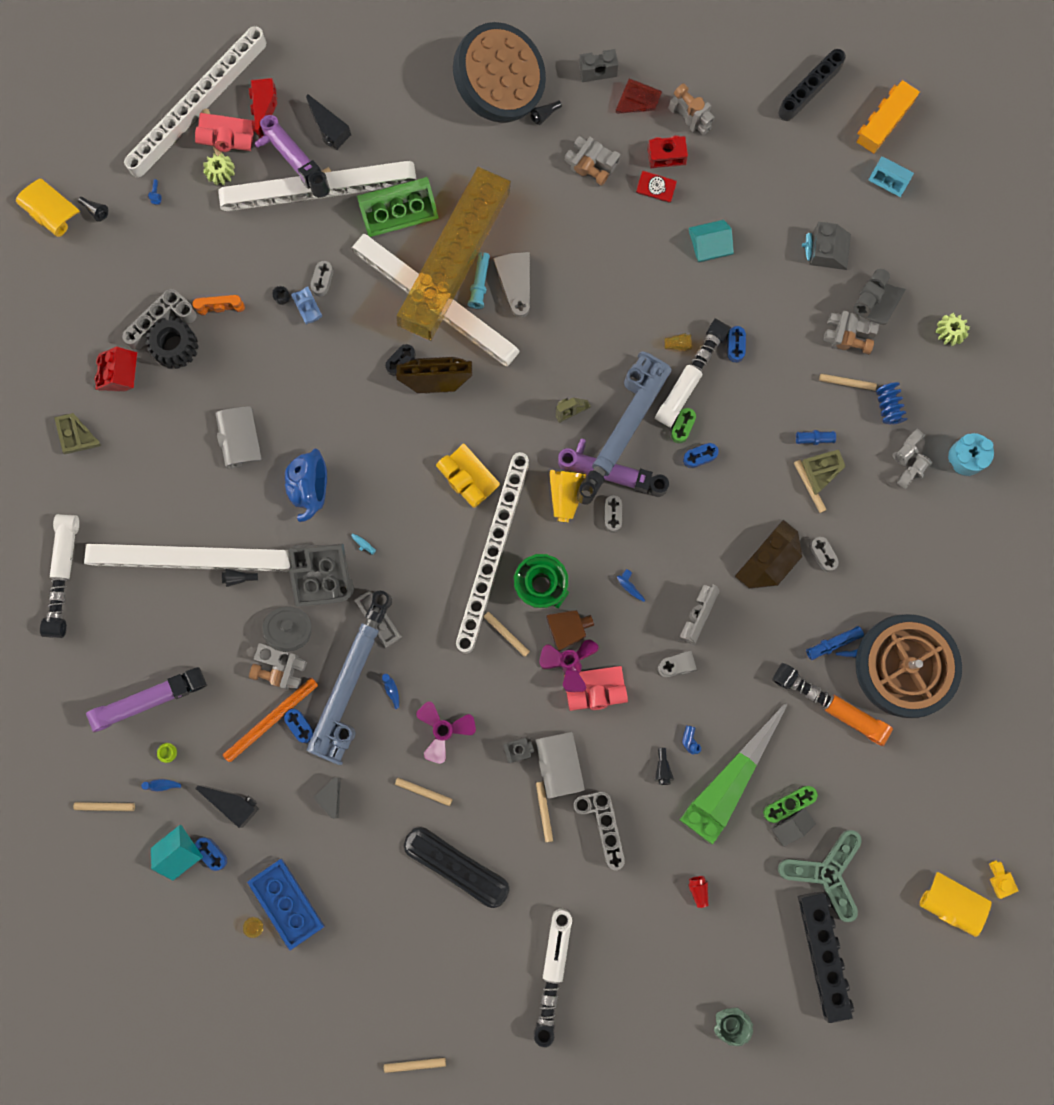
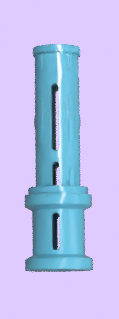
(478, 288)

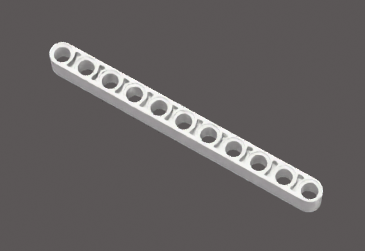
(186, 104)
(293, 190)
(455, 316)
(492, 542)
(187, 557)

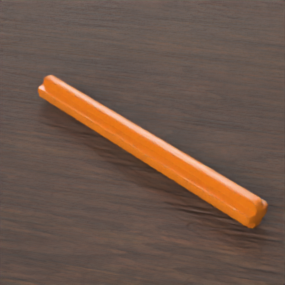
(270, 720)

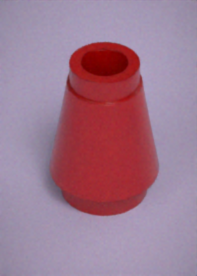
(699, 890)

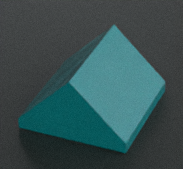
(712, 240)
(174, 854)

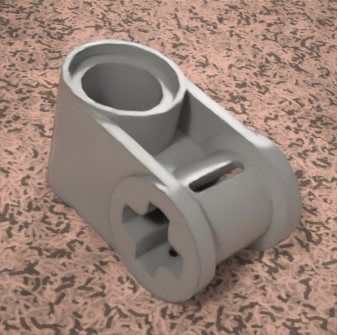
(680, 663)

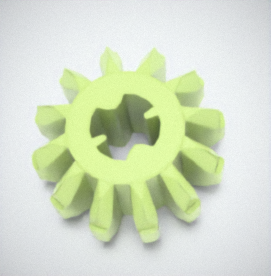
(219, 169)
(951, 322)

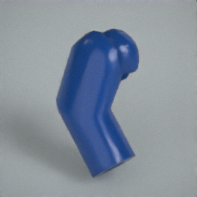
(689, 742)

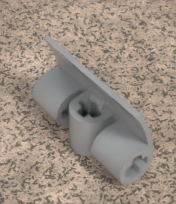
(237, 436)
(707, 599)
(559, 765)

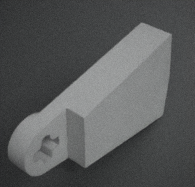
(515, 279)

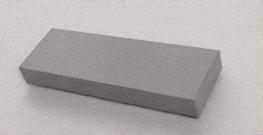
(387, 631)

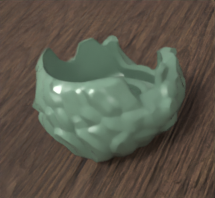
(733, 1026)

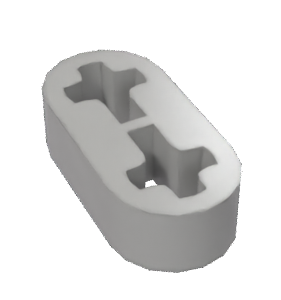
(317, 278)
(608, 513)
(820, 556)

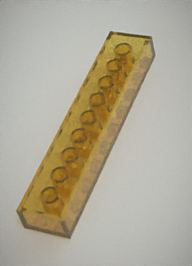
(453, 254)

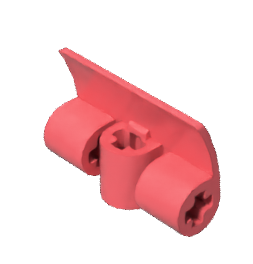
(224, 132)
(602, 689)

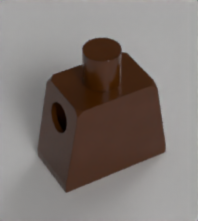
(568, 628)

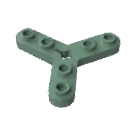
(814, 872)

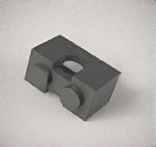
(589, 62)

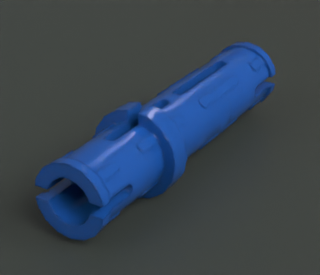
(829, 645)

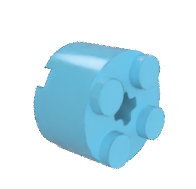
(971, 445)

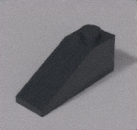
(332, 128)
(234, 806)

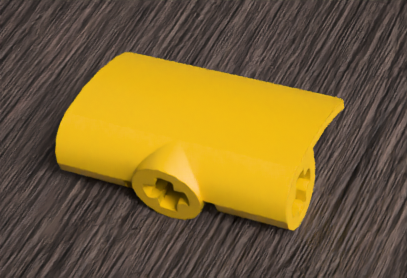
(47, 206)
(468, 475)
(956, 905)

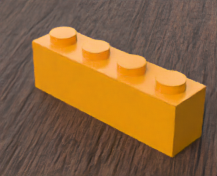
(887, 117)

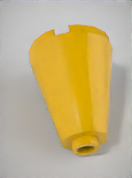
(564, 493)

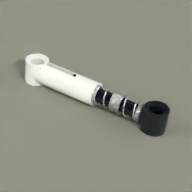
(691, 374)
(65, 529)
(553, 975)

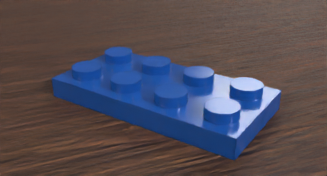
(285, 904)

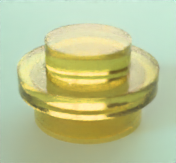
(253, 927)

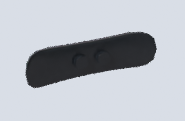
(456, 867)

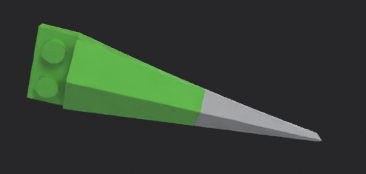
(716, 803)

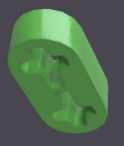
(687, 427)

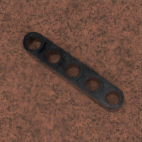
(807, 91)

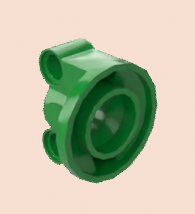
(541, 566)

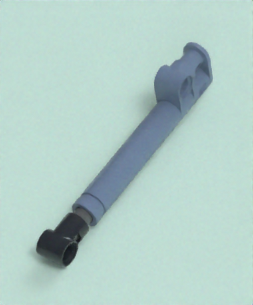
(649, 382)
(327, 736)

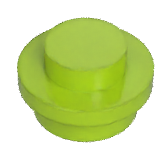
(166, 752)

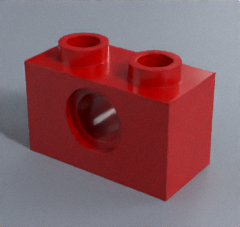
(659, 158)

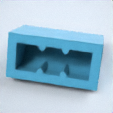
(891, 176)

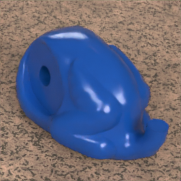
(307, 483)

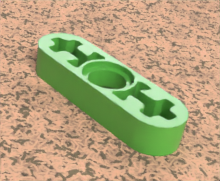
(800, 792)

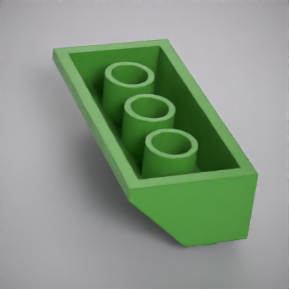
(398, 207)

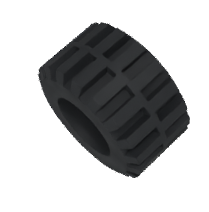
(166, 330)

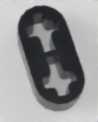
(397, 356)

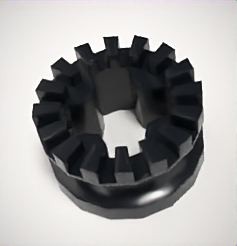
(281, 289)

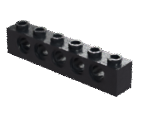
(844, 1007)

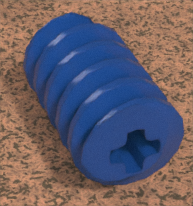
(889, 404)

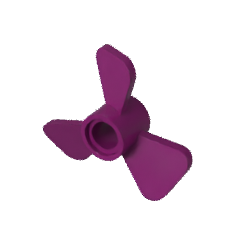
(552, 658)
(437, 749)

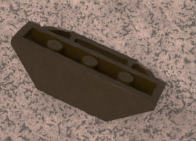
(434, 374)
(772, 559)

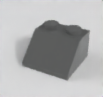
(830, 246)

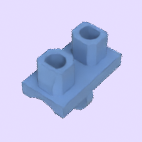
(307, 305)

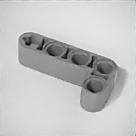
(150, 316)
(604, 831)

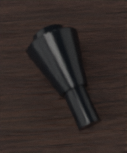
(541, 113)
(97, 210)
(233, 577)
(663, 772)

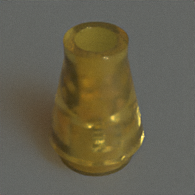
(679, 342)

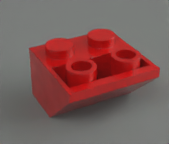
(116, 370)

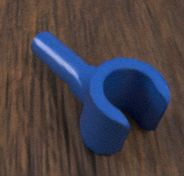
(154, 197)

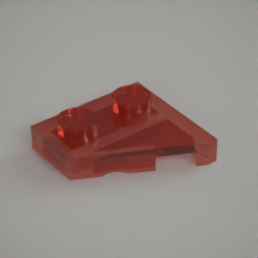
(638, 98)

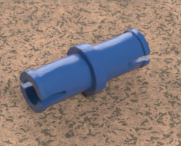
(815, 437)

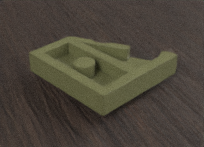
(571, 407)
(74, 435)
(823, 469)

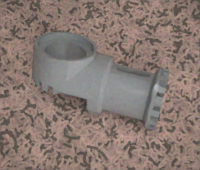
(909, 448)
(915, 471)

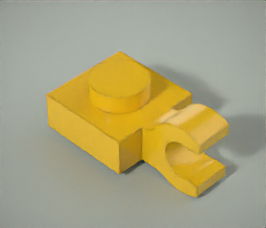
(1003, 881)

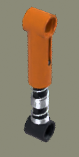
(874, 729)

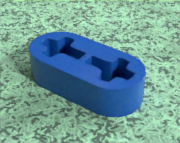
(741, 344)
(698, 451)
(302, 723)
(214, 850)

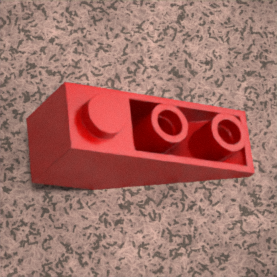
(264, 101)

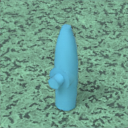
(808, 246)
(363, 544)

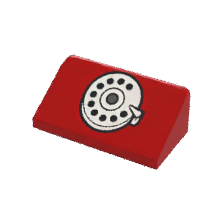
(656, 186)

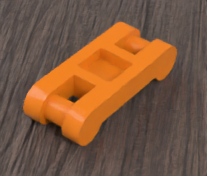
(218, 304)

